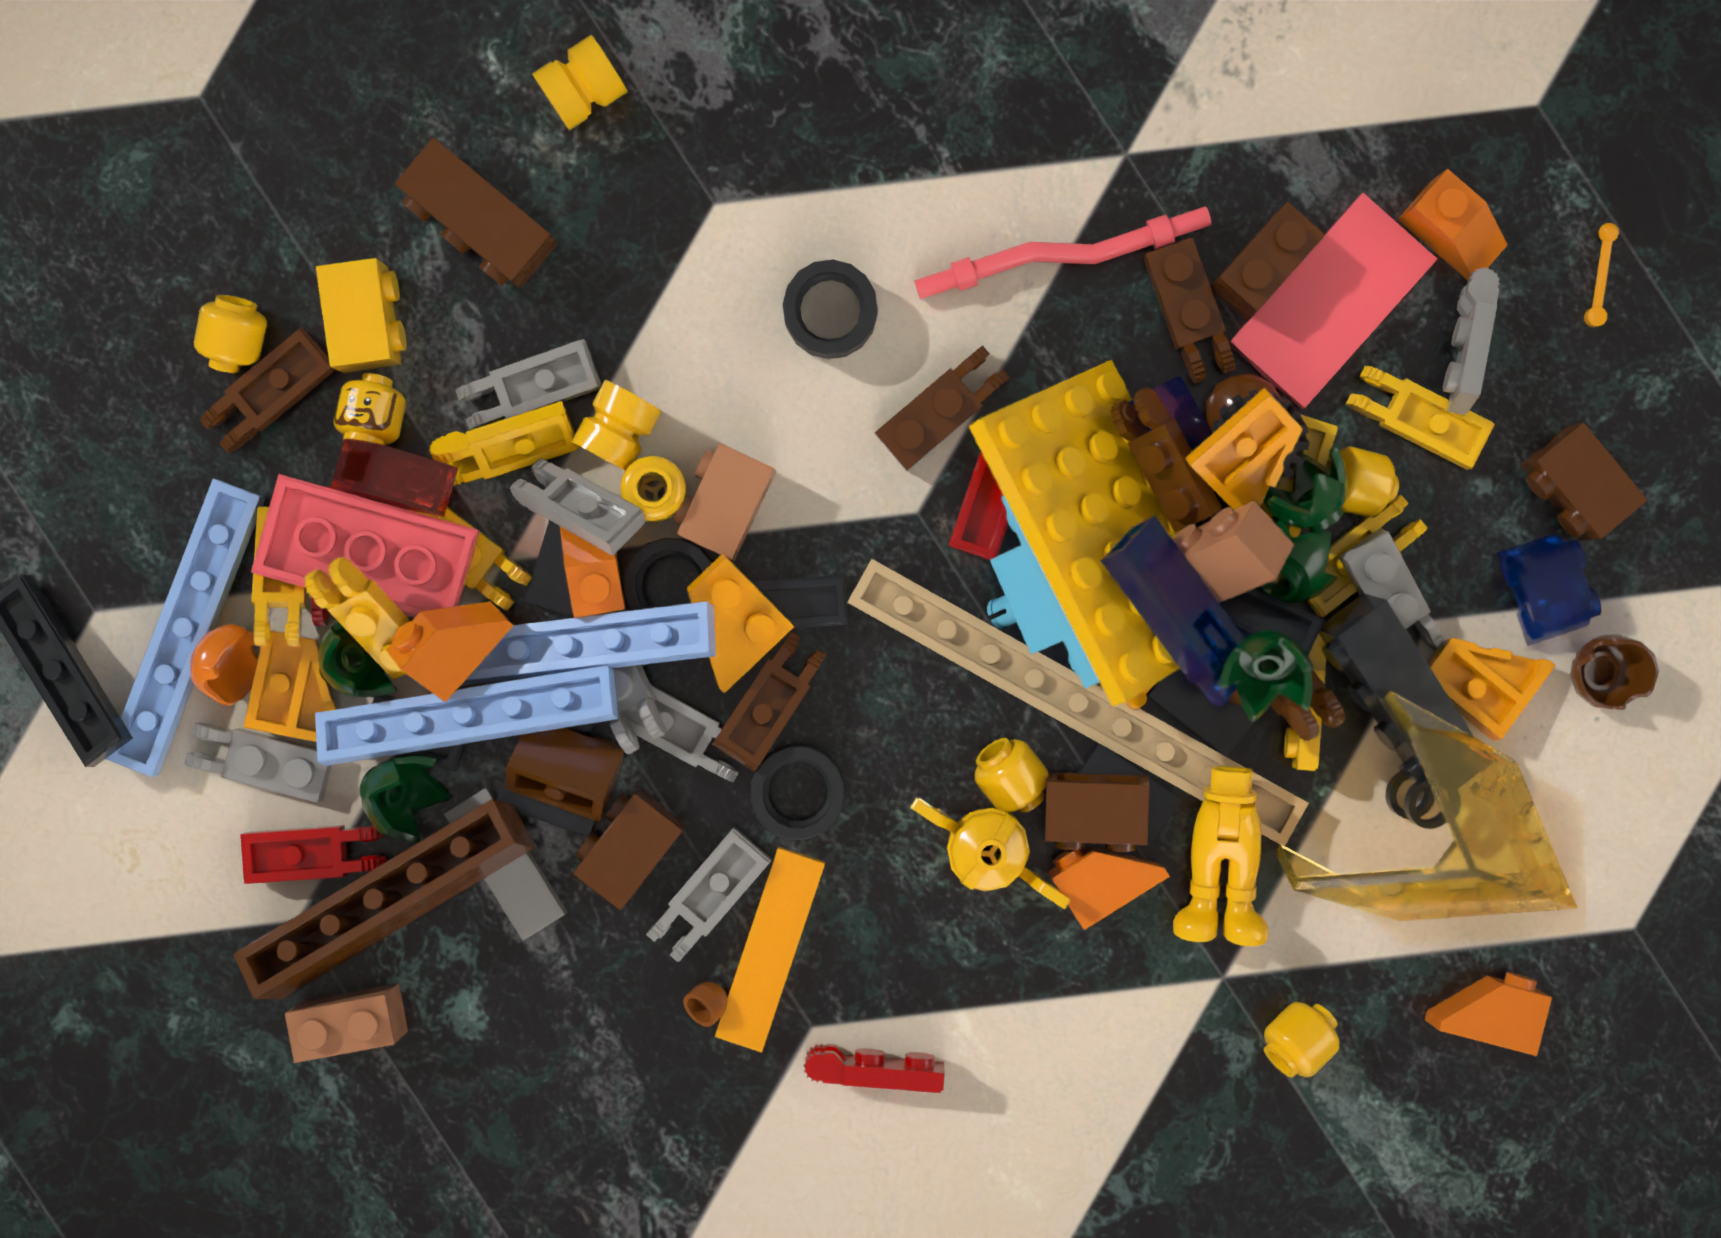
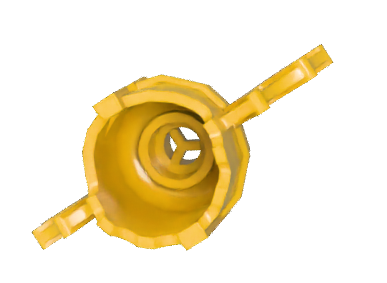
(986, 828)

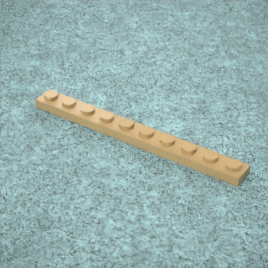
(1060, 692)

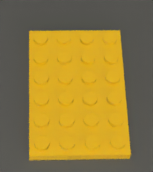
(1074, 500)

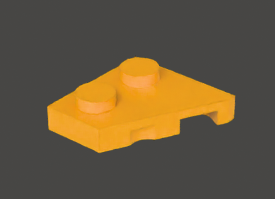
(1247, 451)
(744, 620)
(1488, 684)
(288, 689)

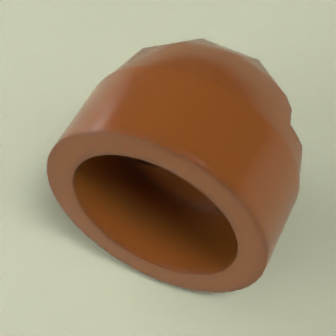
(706, 1003)

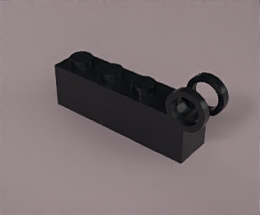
(1381, 658)

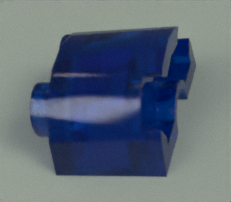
(1549, 587)

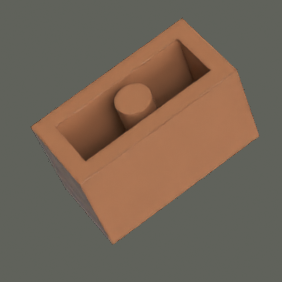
(725, 500)
(1235, 550)
(346, 1023)

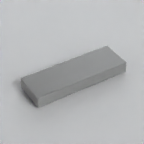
(519, 885)

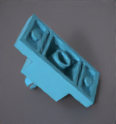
(1034, 605)

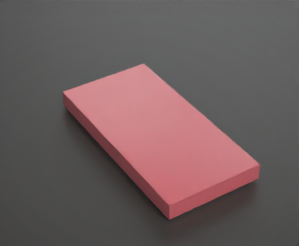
(1332, 301)
(406, 553)

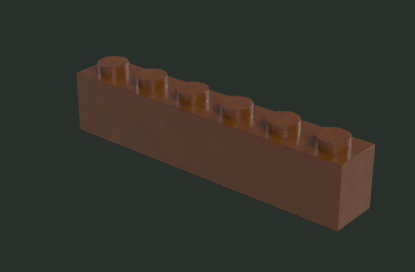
(384, 900)

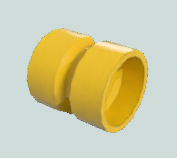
(580, 82)
(617, 425)

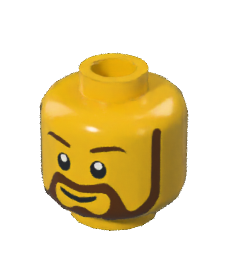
(370, 410)

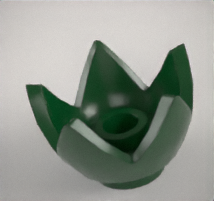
(1315, 495)
(1303, 568)
(1268, 667)
(363, 674)
(397, 790)

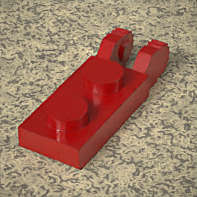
(305, 853)
(872, 1070)

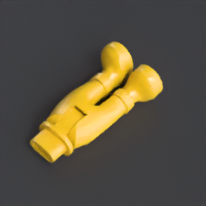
(1229, 830)

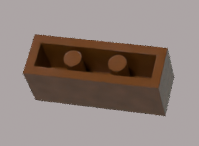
(474, 215)

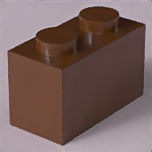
(1267, 261)
(1582, 483)
(565, 770)
(1097, 810)
(628, 848)

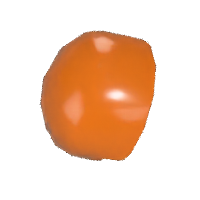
(224, 664)

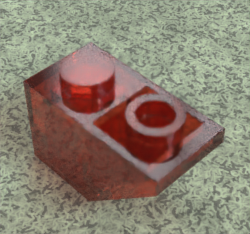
(394, 477)

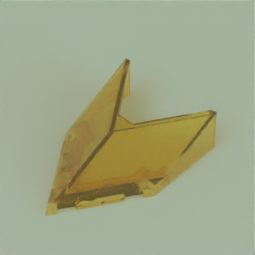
(1499, 845)

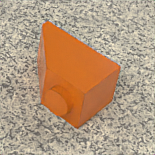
(1455, 224)
(591, 577)
(448, 644)
(1102, 881)
(1496, 1013)

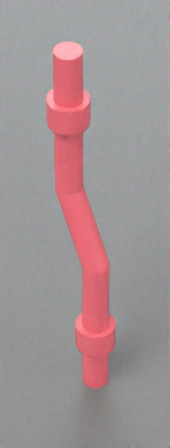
(1158, 232)

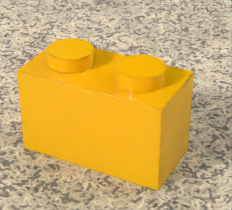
(360, 315)

